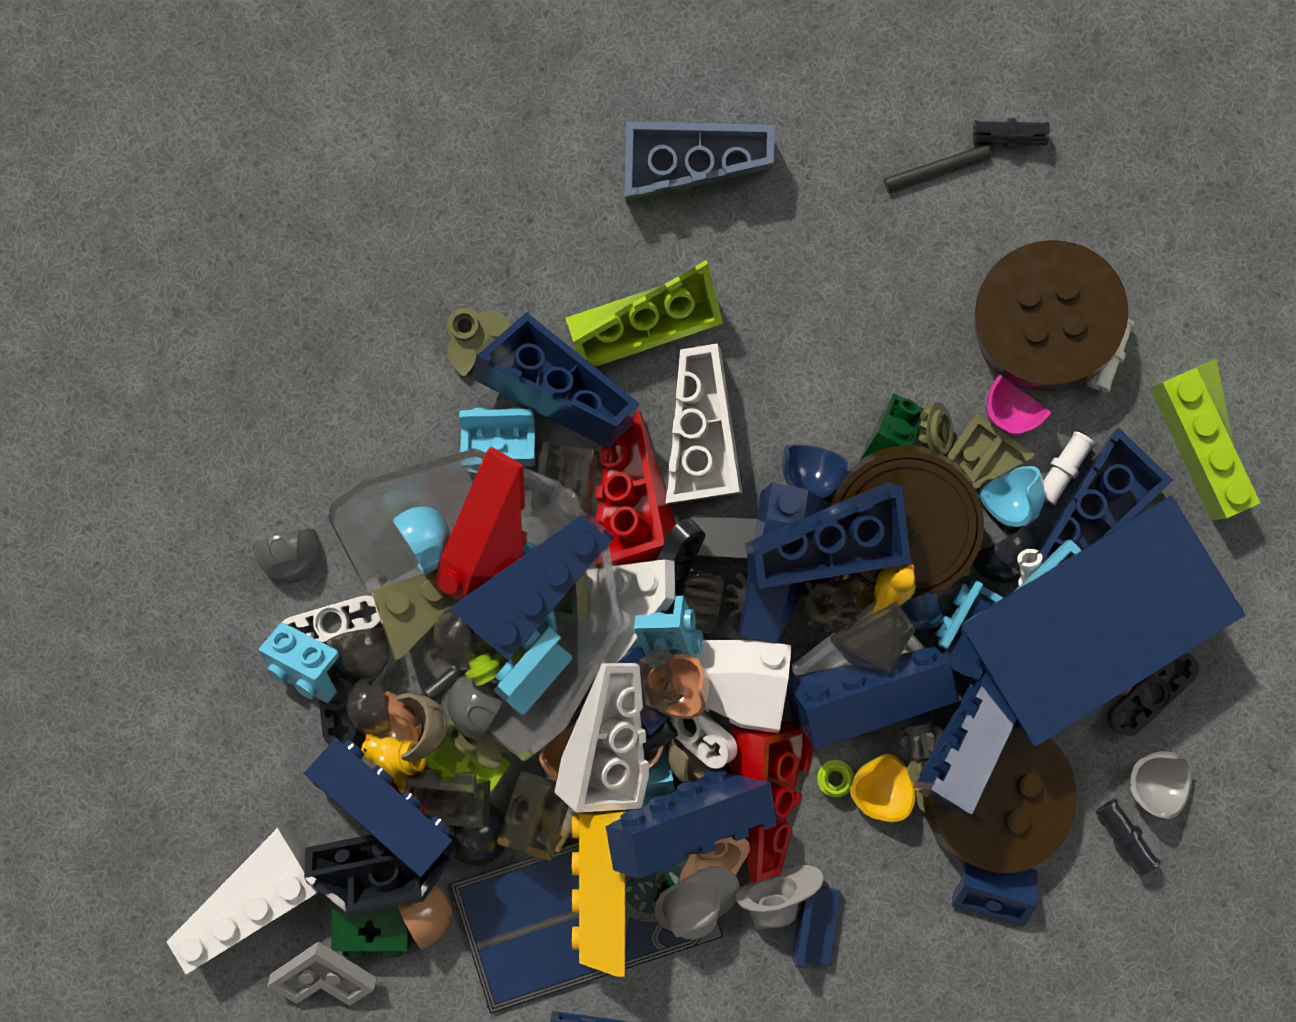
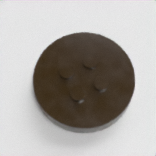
(1050, 315)
(940, 511)
(1020, 812)

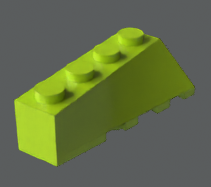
(647, 318)
(1201, 429)

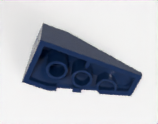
(770, 608)

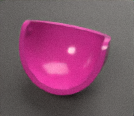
(1013, 409)

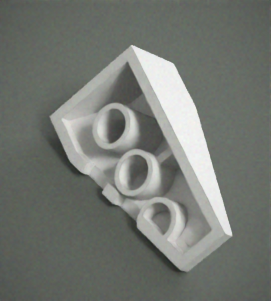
(747, 681)
(605, 753)

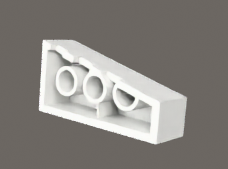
(702, 431)
(248, 900)

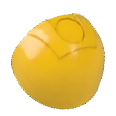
(884, 789)

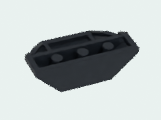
(366, 877)

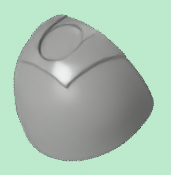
(1162, 783)

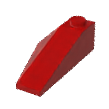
(633, 498)
(487, 529)
(776, 760)

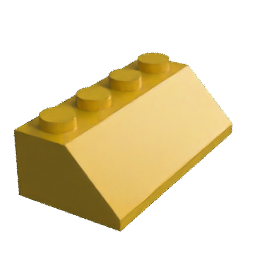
(599, 895)

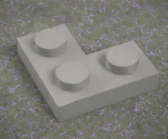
(322, 969)

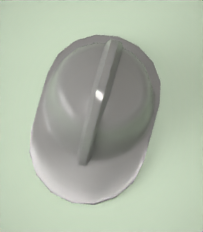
(779, 898)
(696, 902)

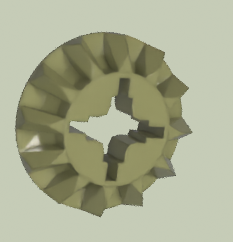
(936, 428)

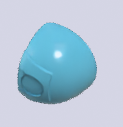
(1015, 496)
(425, 534)

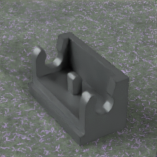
(724, 540)

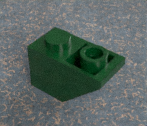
(896, 425)

